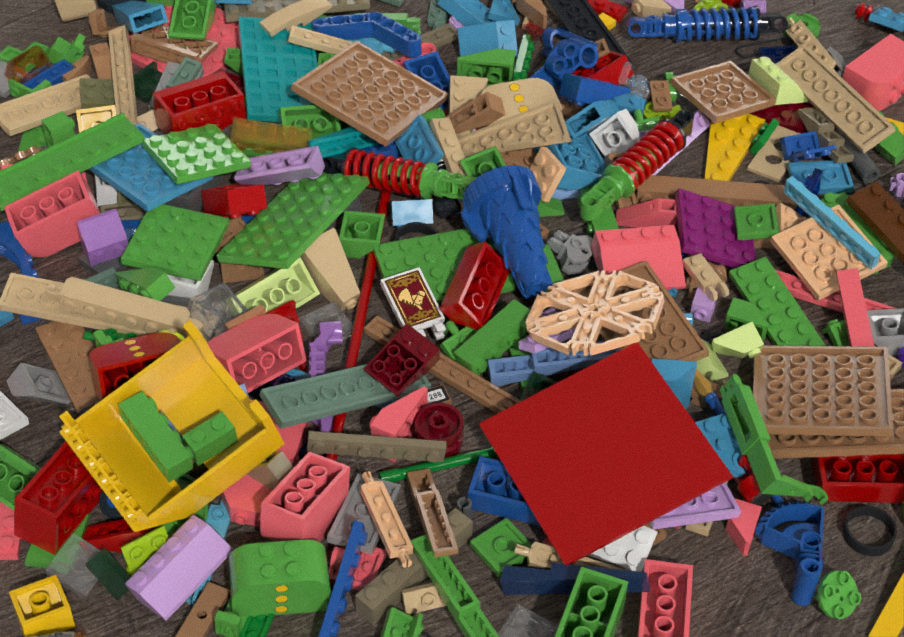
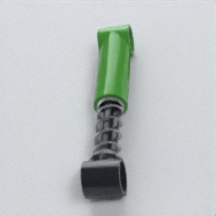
(444, 205)

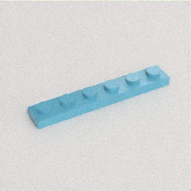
(832, 223)

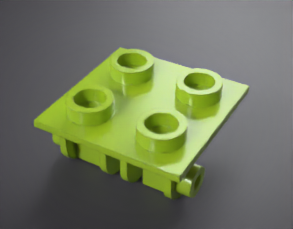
(142, 549)

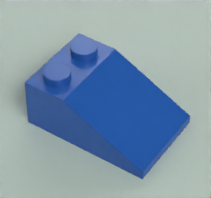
(588, 90)

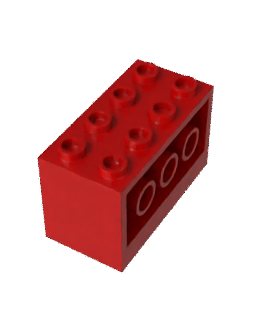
(198, 103)
(55, 501)

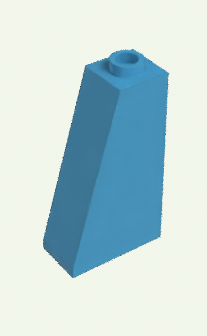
(139, 15)
(591, 117)

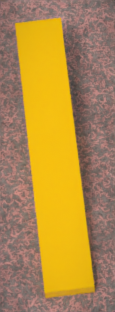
(892, 617)

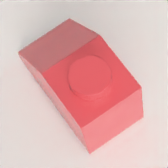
(743, 528)

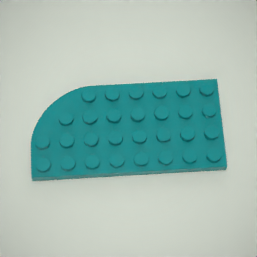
(271, 68)

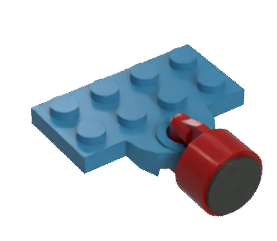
(722, 439)

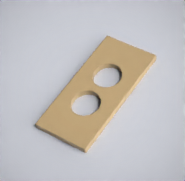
(761, 166)

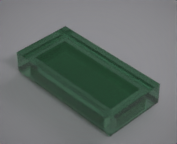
(109, 573)

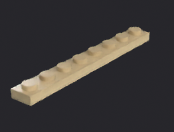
(122, 73)

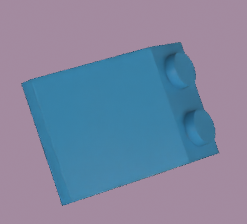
(487, 37)

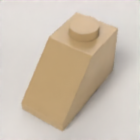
(650, 7)

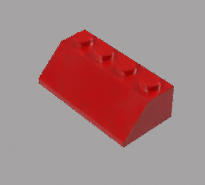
(475, 287)

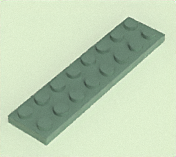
(328, 396)

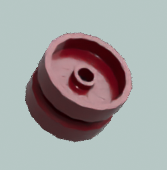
(440, 423)

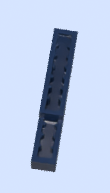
(562, 579)

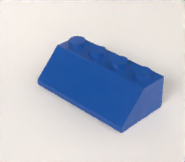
(496, 494)

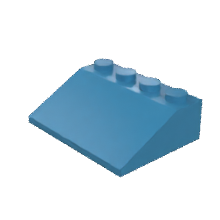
(581, 160)

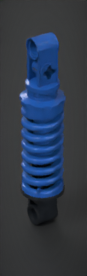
(706, 23)

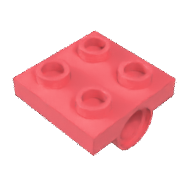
(366, 572)

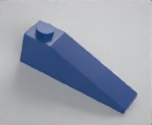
(430, 69)

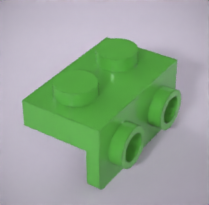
(401, 624)

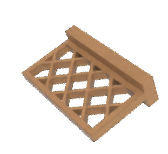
(163, 49)

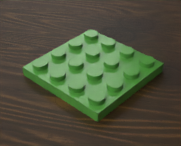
(196, 153)
(176, 241)

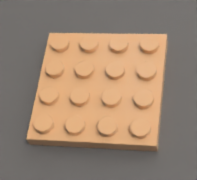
(818, 255)

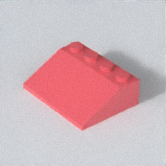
(630, 246)

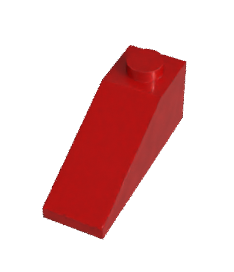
(112, 535)

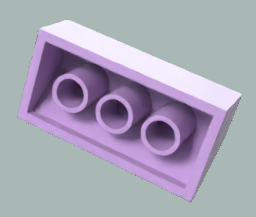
(283, 167)
(179, 567)

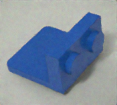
(803, 147)

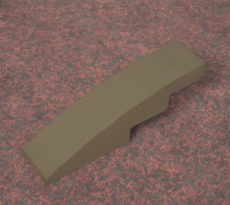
(816, 121)

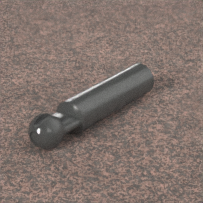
(862, 161)

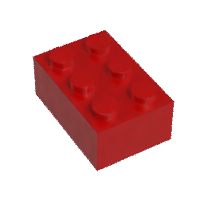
(234, 200)

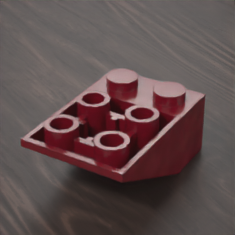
(403, 360)

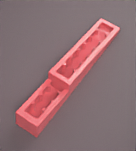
(854, 308)

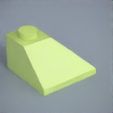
(739, 342)

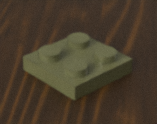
(96, 92)

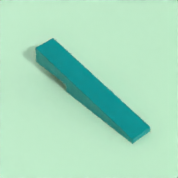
(341, 141)

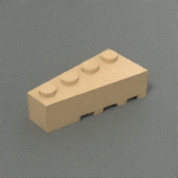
(462, 91)

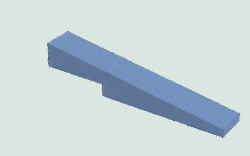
(546, 362)

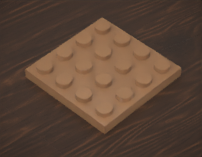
(723, 91)

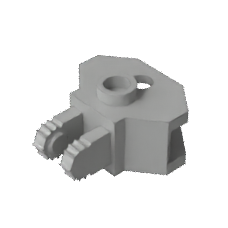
(571, 251)

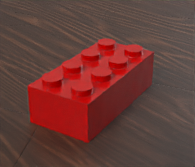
(861, 478)

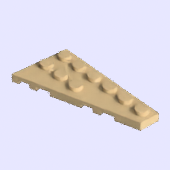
(529, 129)

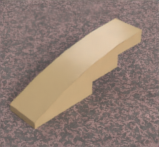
(294, 14)

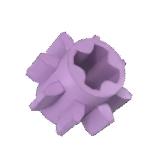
(897, 185)

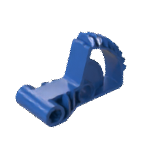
(798, 541)

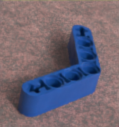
(371, 25)

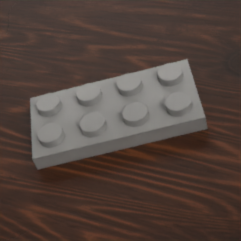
(356, 510)

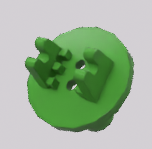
(838, 594)

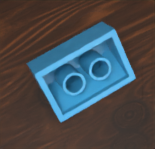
(678, 376)

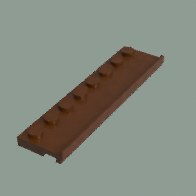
(881, 215)

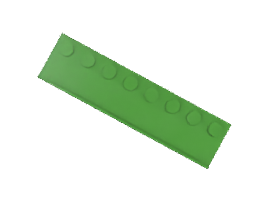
(67, 157)

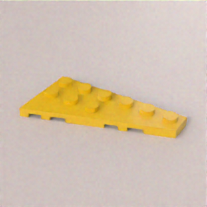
(729, 144)

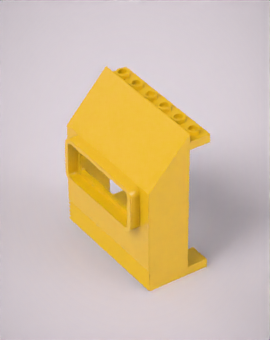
(189, 390)

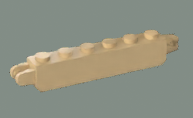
(120, 307)

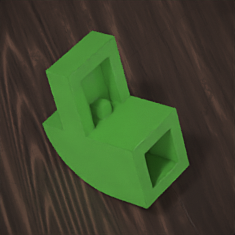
(64, 50)

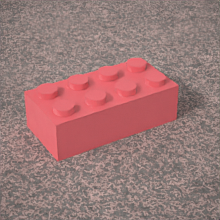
(668, 604)

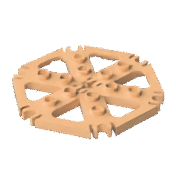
(597, 310)

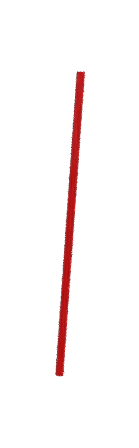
(357, 331)

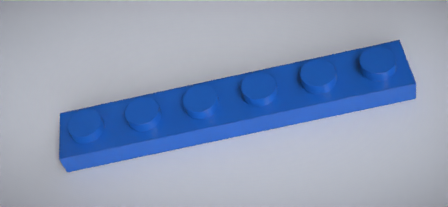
(344, 581)

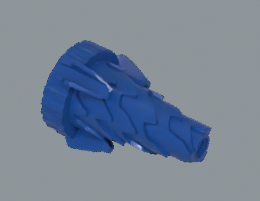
(505, 209)

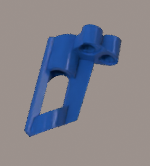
(568, 53)

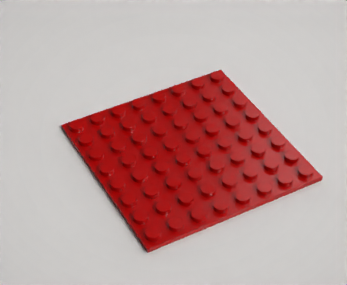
(603, 453)

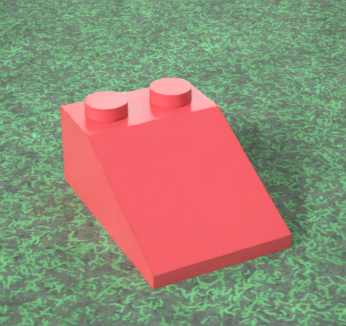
(398, 418)

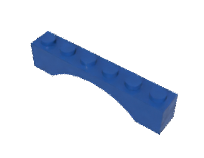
(16, 253)

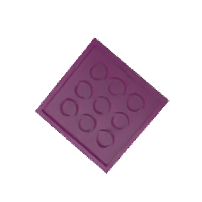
(710, 229)

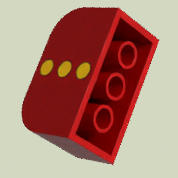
(120, 361)

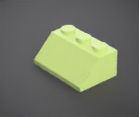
(775, 81)

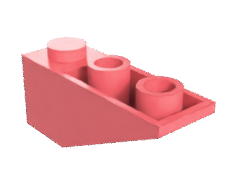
(649, 213)

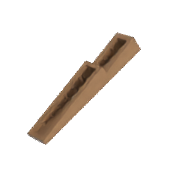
(432, 513)

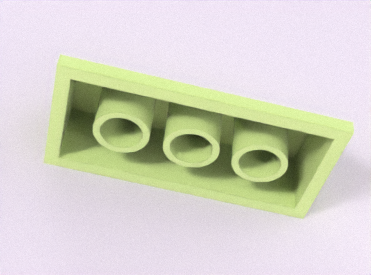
(279, 288)

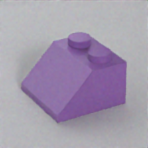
(102, 237)

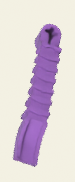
(330, 334)

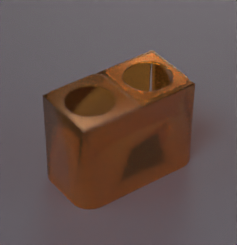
(37, 58)

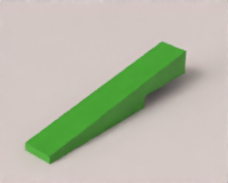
(454, 591)

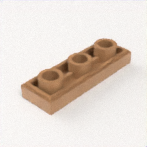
(209, 602)

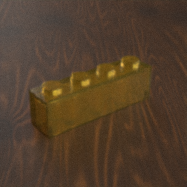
(268, 136)

